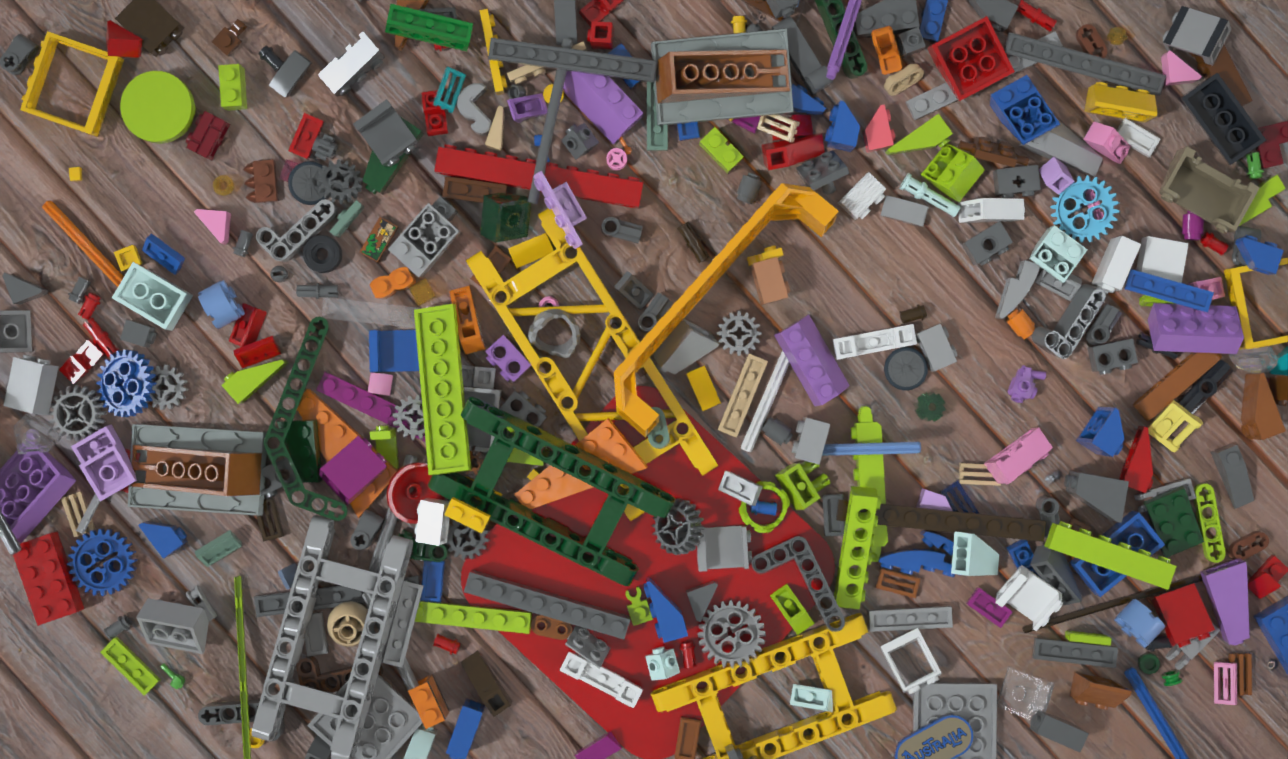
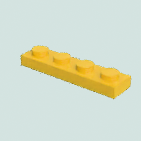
(498, 80)

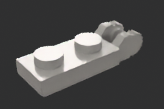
(1186, 483)
(1191, 650)

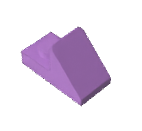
(527, 107)

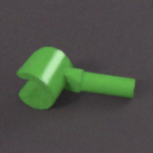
(177, 680)

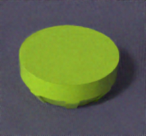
(157, 107)

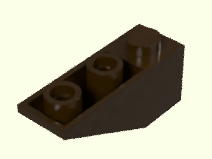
(486, 684)

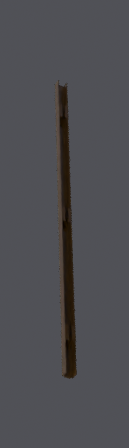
(1116, 602)

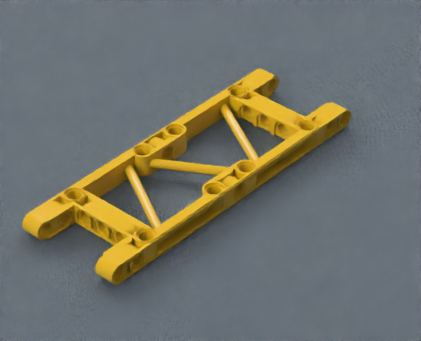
(624, 337)

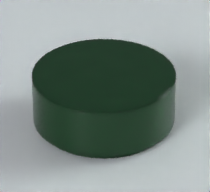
(1148, 663)

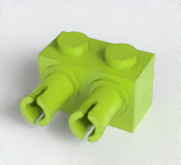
(798, 486)

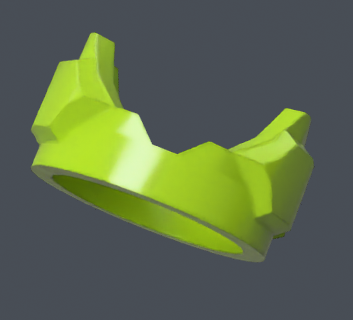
(766, 528)

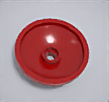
(403, 503)

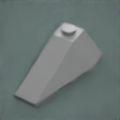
(1066, 148)

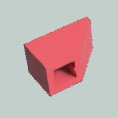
(877, 132)

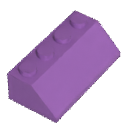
(602, 103)
(812, 361)

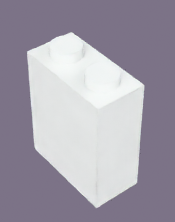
(1162, 258)
(1116, 264)

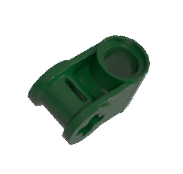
(425, 551)

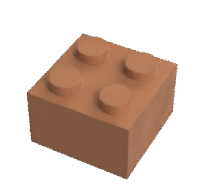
(769, 280)

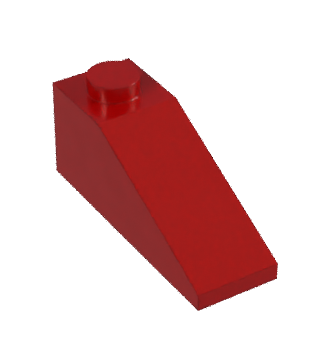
(1138, 463)

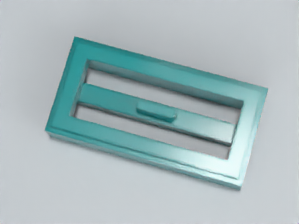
(443, 105)

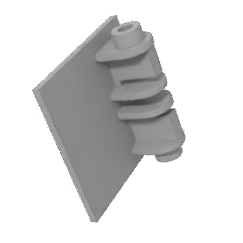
(588, 646)

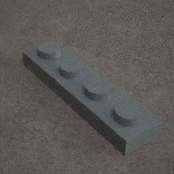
(1075, 652)

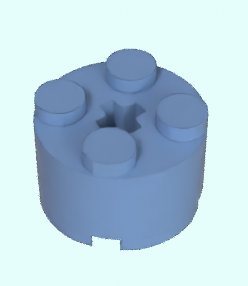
(220, 304)
(1139, 622)

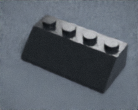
(1223, 118)

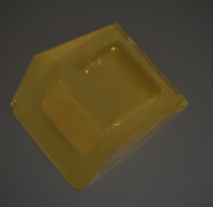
(422, 292)

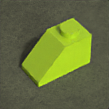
(792, 609)

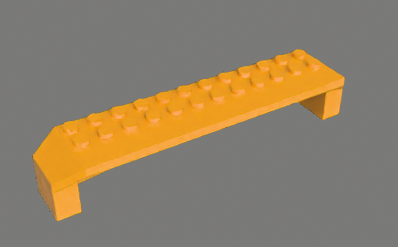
(785, 203)

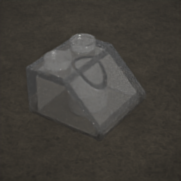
(1024, 693)

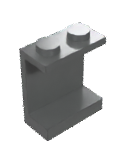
(386, 133)

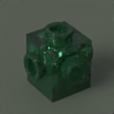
(922, 406)

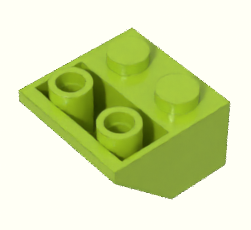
(953, 172)

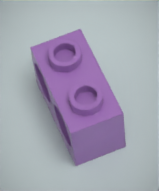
(512, 355)

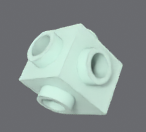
(662, 663)

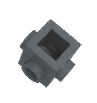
(579, 140)

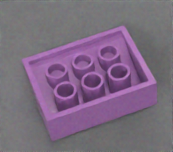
(30, 489)

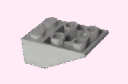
(424, 240)

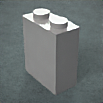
(31, 385)

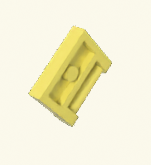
(1169, 421)

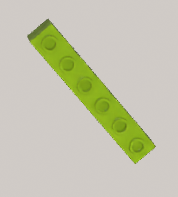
(859, 499)

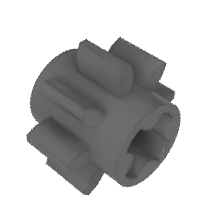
(325, 147)

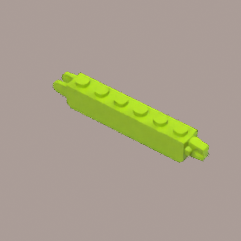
(870, 470)

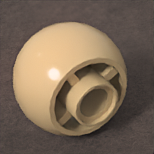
(355, 617)

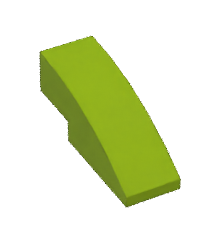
(1260, 203)

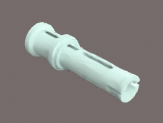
(921, 190)

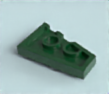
(304, 448)

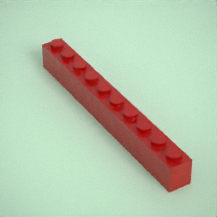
(519, 174)

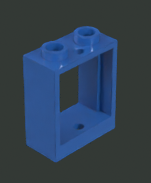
(465, 729)

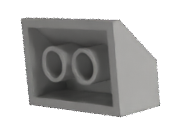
(174, 625)

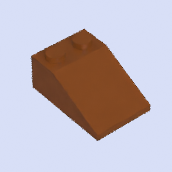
(1259, 409)
(1098, 691)

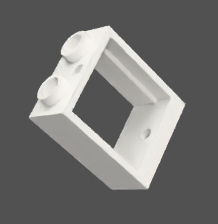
(901, 642)

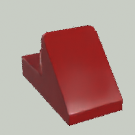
(804, 128)
(1266, 578)

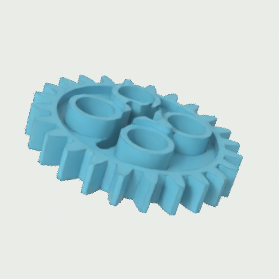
(1092, 226)

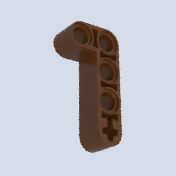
(321, 679)

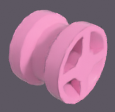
(619, 156)

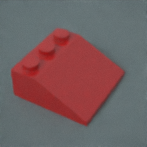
(971, 59)

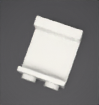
(1030, 596)

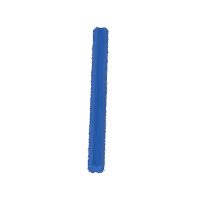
(1155, 713)

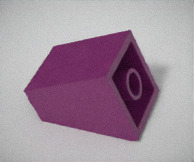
(353, 469)

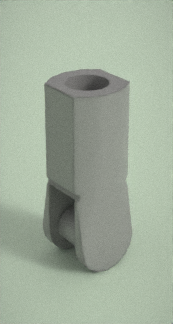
(211, 614)

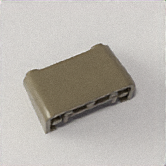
(1206, 191)

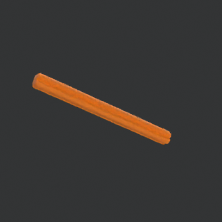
(83, 242)

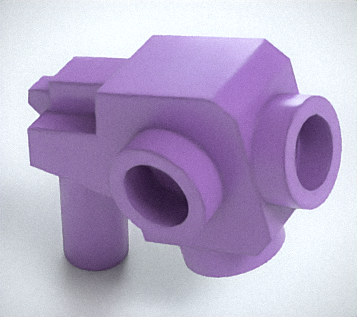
(1022, 384)

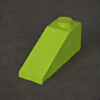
(925, 137)
(246, 382)

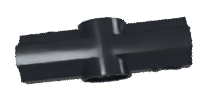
(1213, 377)

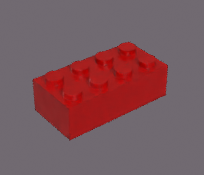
(47, 578)

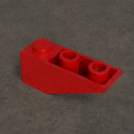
(787, 153)

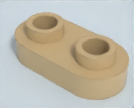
(903, 79)

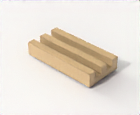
(792, 130)
(962, 473)
(65, 500)

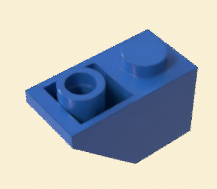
(1259, 256)

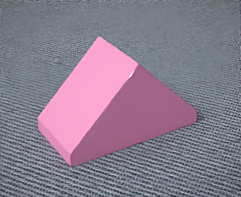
(1177, 70)
(217, 222)

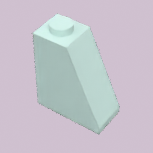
(973, 556)
(421, 743)

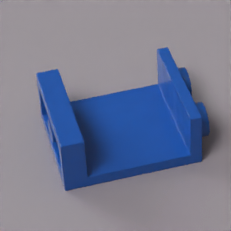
(393, 351)

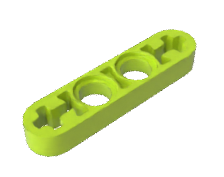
(1205, 523)

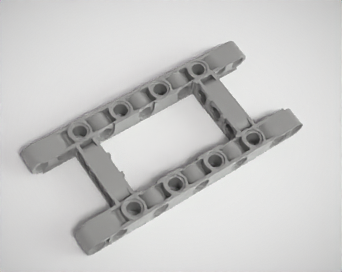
(369, 650)

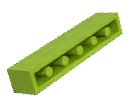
(1110, 556)

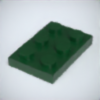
(1174, 521)

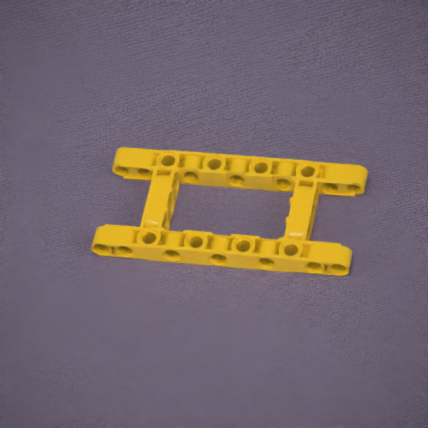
(789, 737)

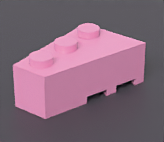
(1018, 456)

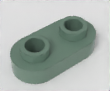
(660, 429)

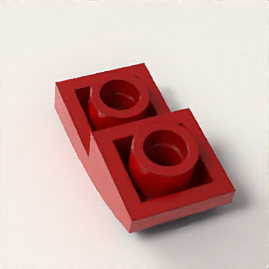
(434, 116)

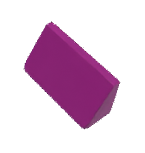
(600, 748)

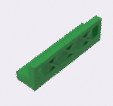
(428, 27)

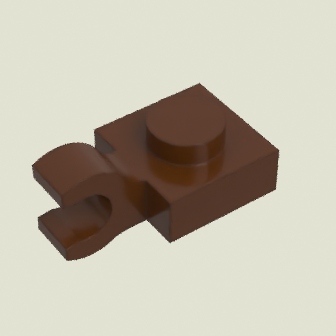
(227, 39)

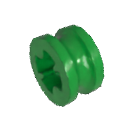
(1171, 678)

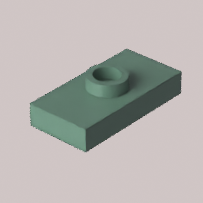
(346, 218)
(218, 548)

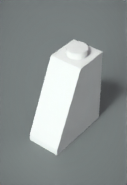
(991, 210)

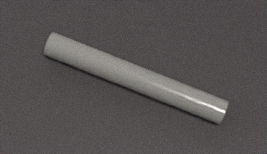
(88, 514)

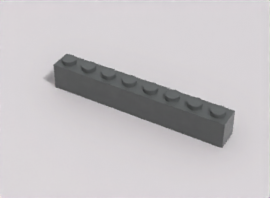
(547, 604)

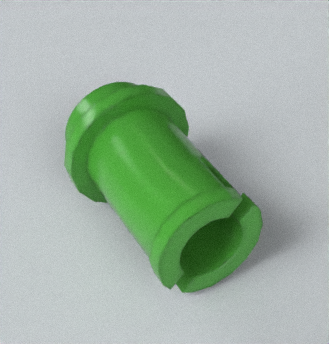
(1254, 166)

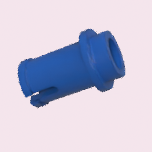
(764, 508)

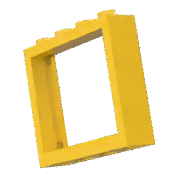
(104, 93)
(1237, 299)

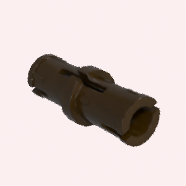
(693, 242)

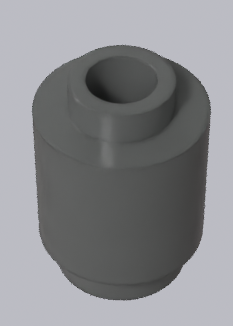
(749, 188)
(777, 431)

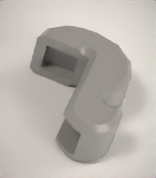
(471, 111)

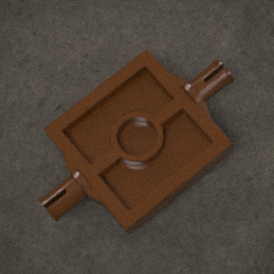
(994, 152)

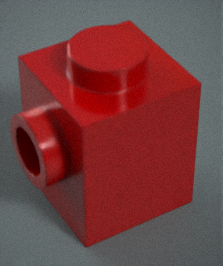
(601, 35)

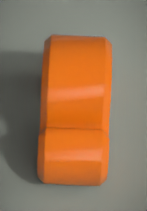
(887, 50)

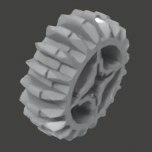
(66, 425)

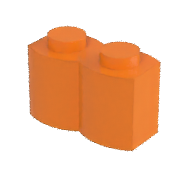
(387, 286)

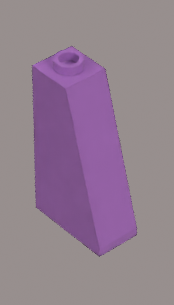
(1228, 595)

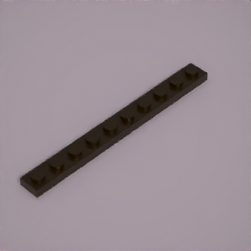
(953, 521)

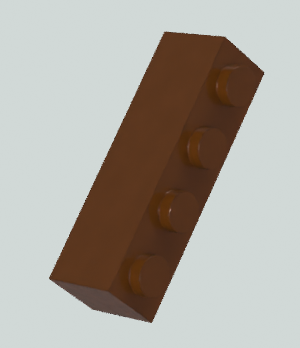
(1226, 69)

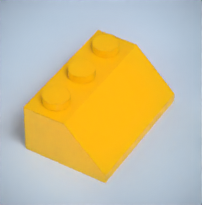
(1120, 102)

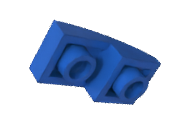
(936, 540)
(1021, 555)

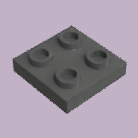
(823, 171)

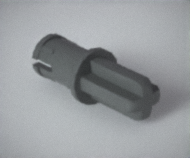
(317, 291)

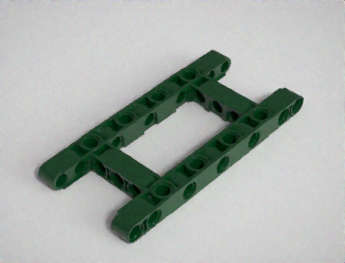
(567, 459)

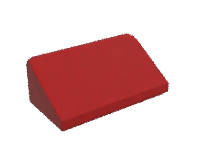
(248, 326)

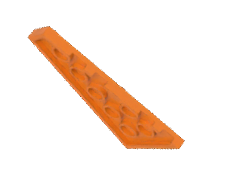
(334, 436)
(603, 442)

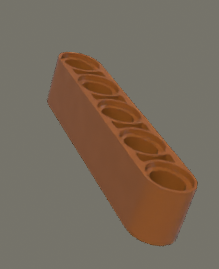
(1175, 383)

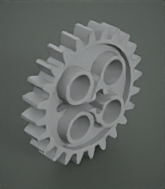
(741, 650)

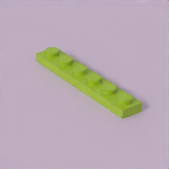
(474, 617)

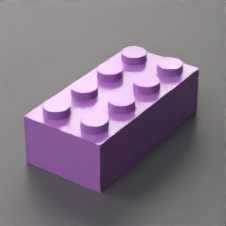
(1192, 330)

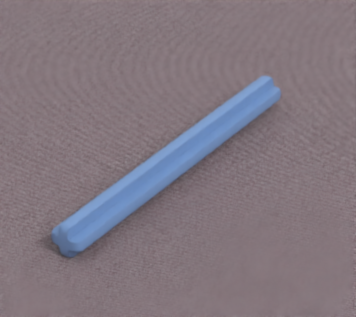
(872, 448)

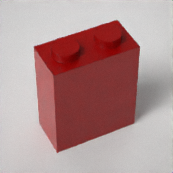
(1183, 615)

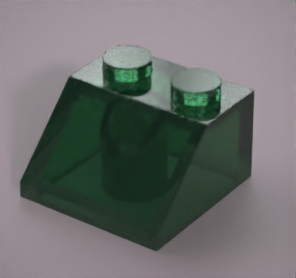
(505, 217)

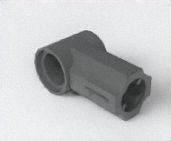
(624, 230)
(655, 311)
(1104, 323)
(1051, 515)

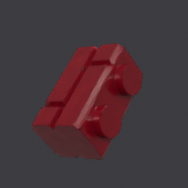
(207, 135)

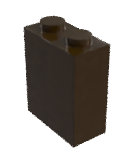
(151, 23)

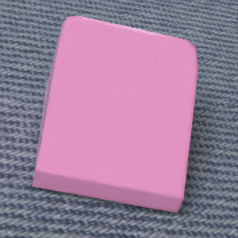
(380, 383)

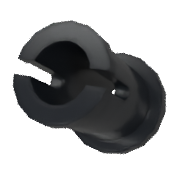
(271, 58)
(1158, 643)

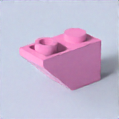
(1107, 142)

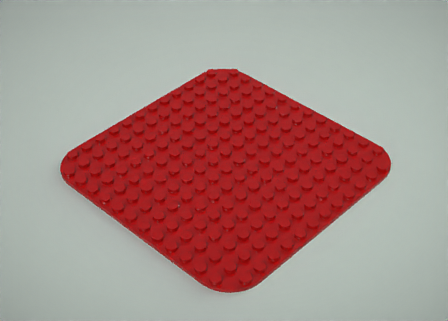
(520, 560)

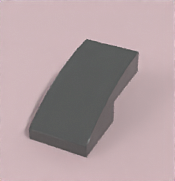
(289, 73)

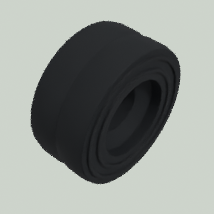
(334, 254)

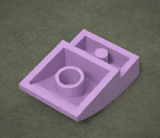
(104, 462)

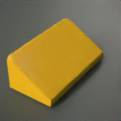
(531, 250)
(703, 388)

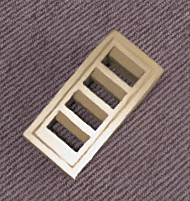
(495, 136)

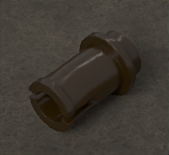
(913, 314)

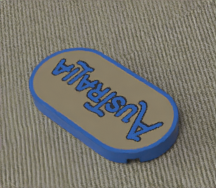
(940, 739)

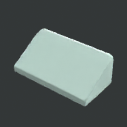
(812, 698)

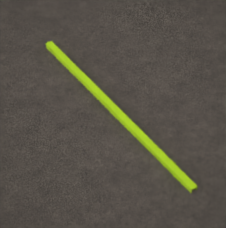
(242, 667)

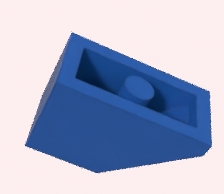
(164, 537)

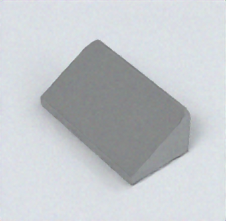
(1066, 290)

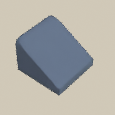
(287, 575)

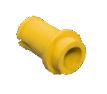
(739, 24)

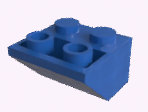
(843, 130)

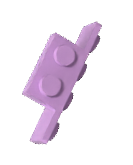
(564, 206)

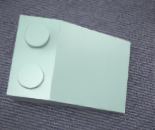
(152, 296)

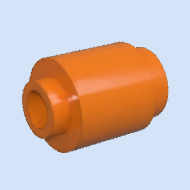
(1021, 323)

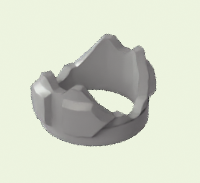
(564, 350)

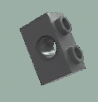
(999, 239)

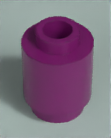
(1192, 226)

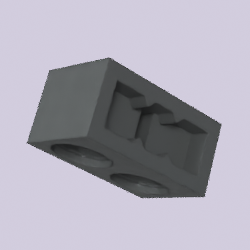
(1112, 351)
(527, 408)
(270, 473)

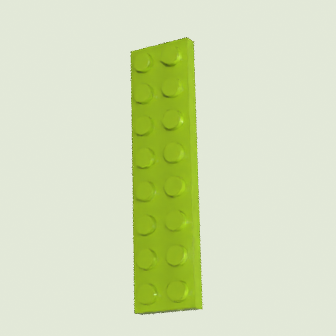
(442, 389)

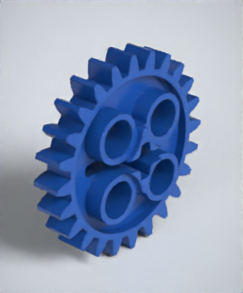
(126, 383)
(112, 578)

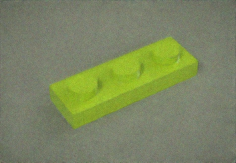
(130, 665)

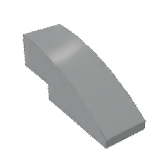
(1017, 288)

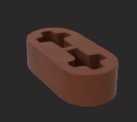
(1095, 39)
(1246, 541)

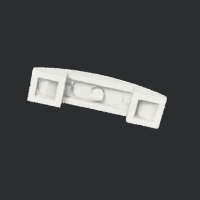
(874, 341)
(602, 678)

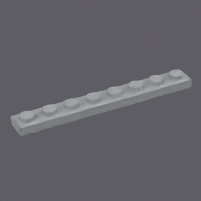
(943, 95)

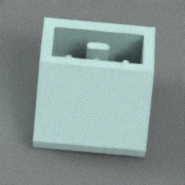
(1057, 253)

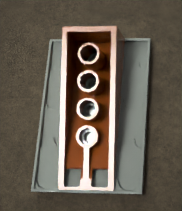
(722, 77)
(197, 469)

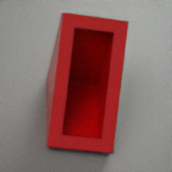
(122, 42)

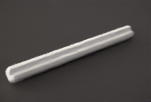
(765, 403)

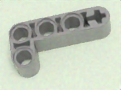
(300, 227)

